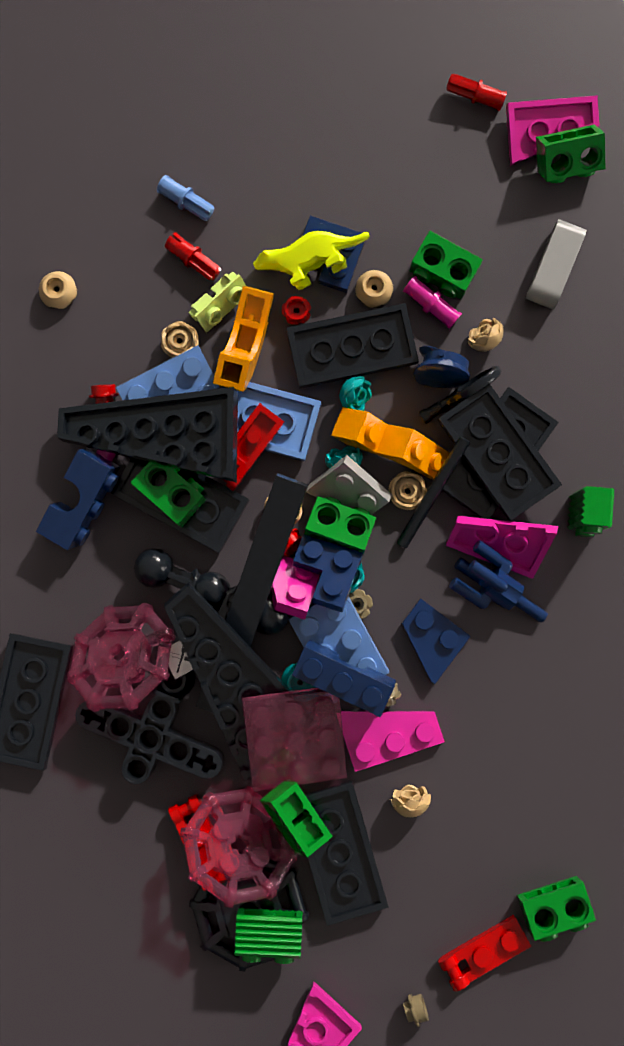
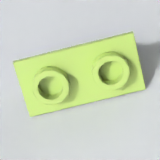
(210, 310)

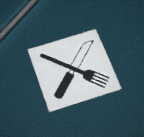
(179, 661)

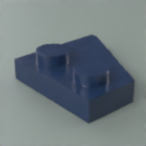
(433, 638)

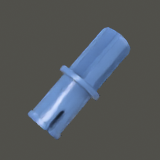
(185, 198)

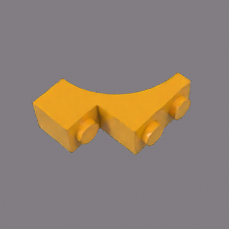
(389, 441)

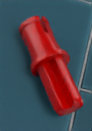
(476, 91)
(192, 256)

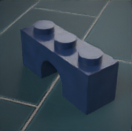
(93, 478)
(358, 686)

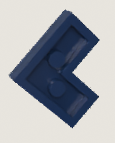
(342, 279)
(334, 564)

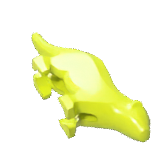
(308, 255)

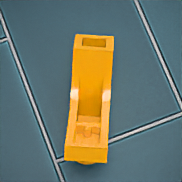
(245, 343)

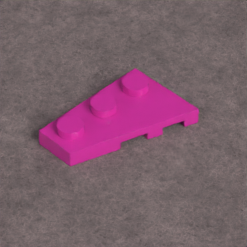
(543, 117)
(517, 541)
(394, 735)
(323, 1022)

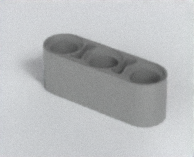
(556, 264)

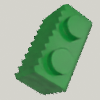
(591, 510)
(268, 935)

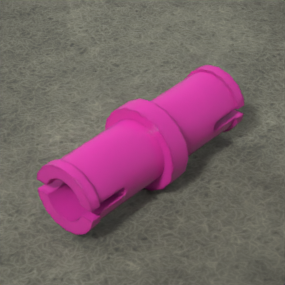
(432, 302)

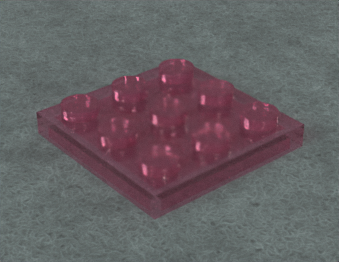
(294, 738)

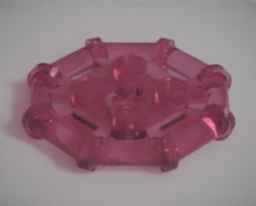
(131, 667)
(228, 860)

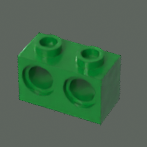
(570, 146)
(450, 258)
(165, 495)
(343, 518)
(296, 818)
(554, 899)

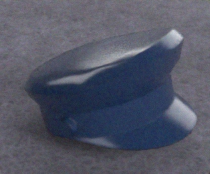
(441, 368)

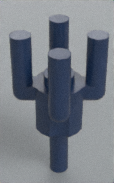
(494, 584)

